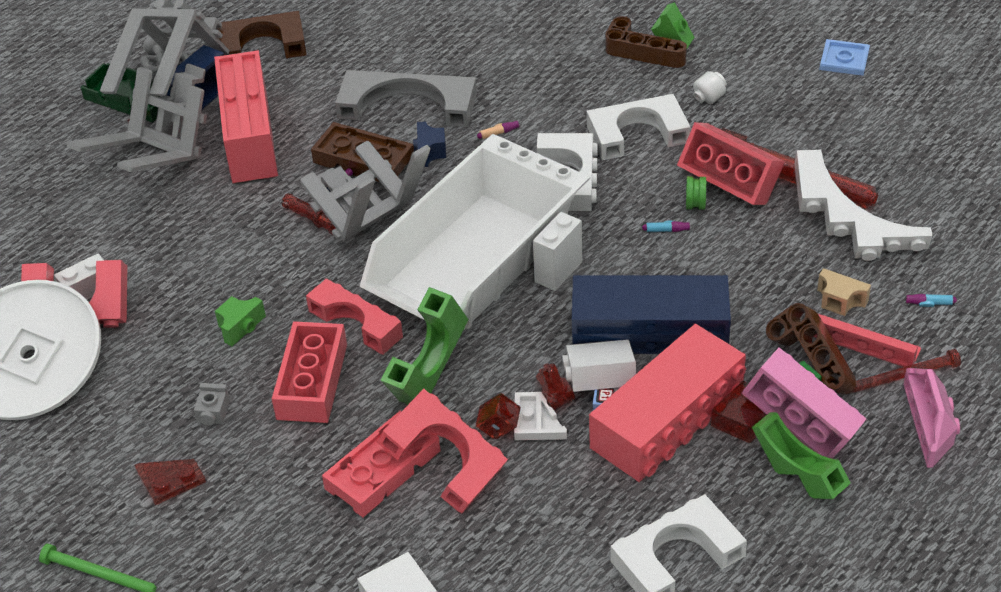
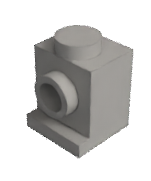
(212, 404)

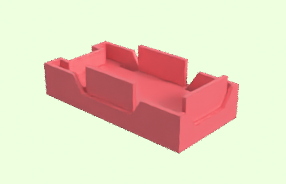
(375, 471)

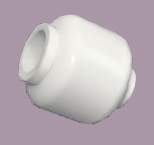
(709, 87)

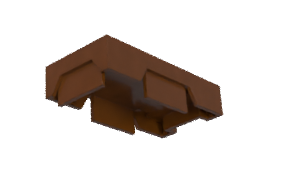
(339, 147)

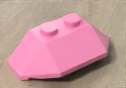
(931, 413)

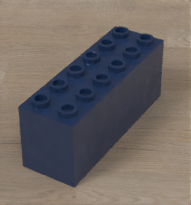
(648, 309)

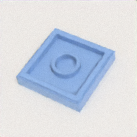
(844, 57)

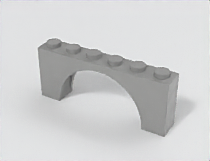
(366, 87)

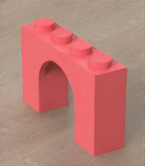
(110, 293)
(428, 416)

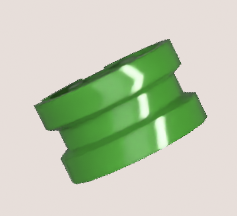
(696, 193)

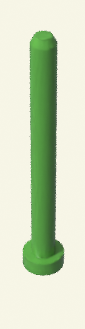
(50, 553)

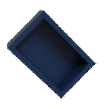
(204, 59)

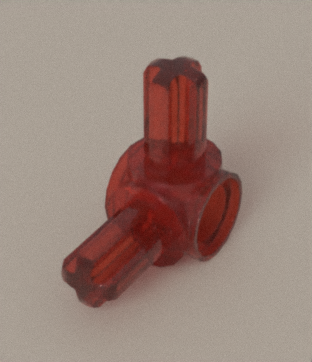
(554, 388)

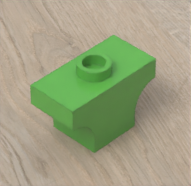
(673, 25)
(239, 318)

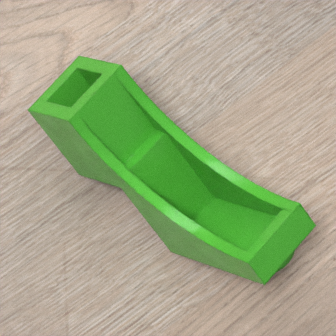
(820, 475)

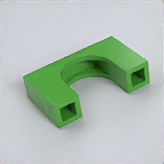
(444, 327)

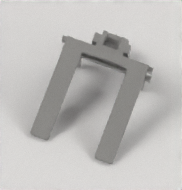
(184, 24)
(175, 112)
(351, 197)

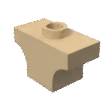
(842, 292)

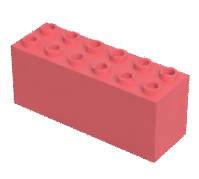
(245, 117)
(665, 402)

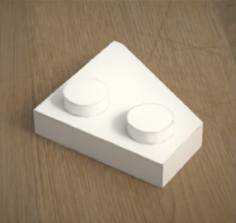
(537, 419)

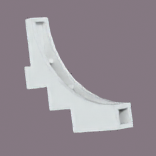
(844, 217)

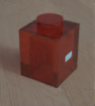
(498, 416)

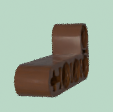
(643, 47)
(816, 351)

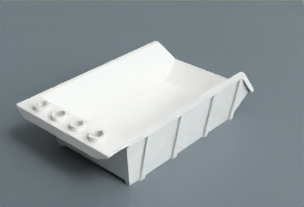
(471, 229)

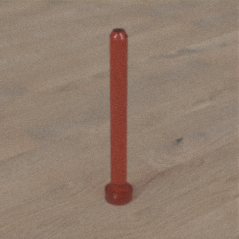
(951, 358)

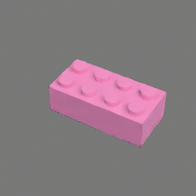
(804, 404)

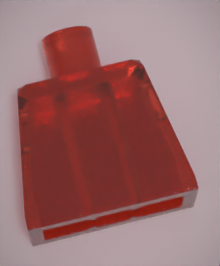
(737, 415)

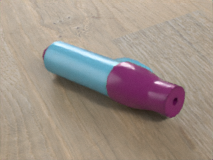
(667, 226)
(927, 300)

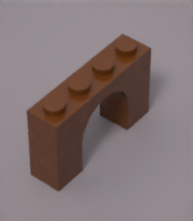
(282, 26)

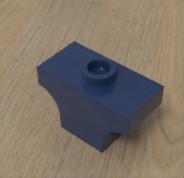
(433, 138)

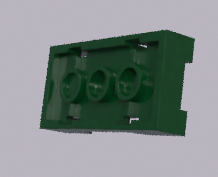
(122, 99)

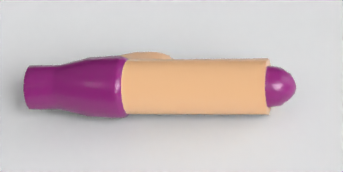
(498, 129)

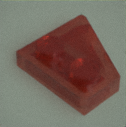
(169, 478)

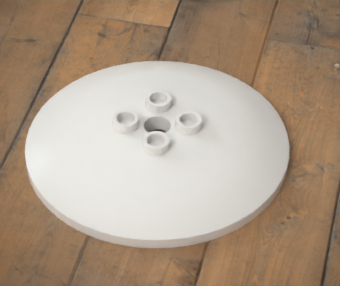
(65, 341)

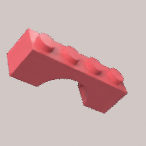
(333, 301)

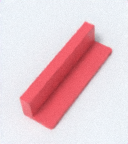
(871, 342)

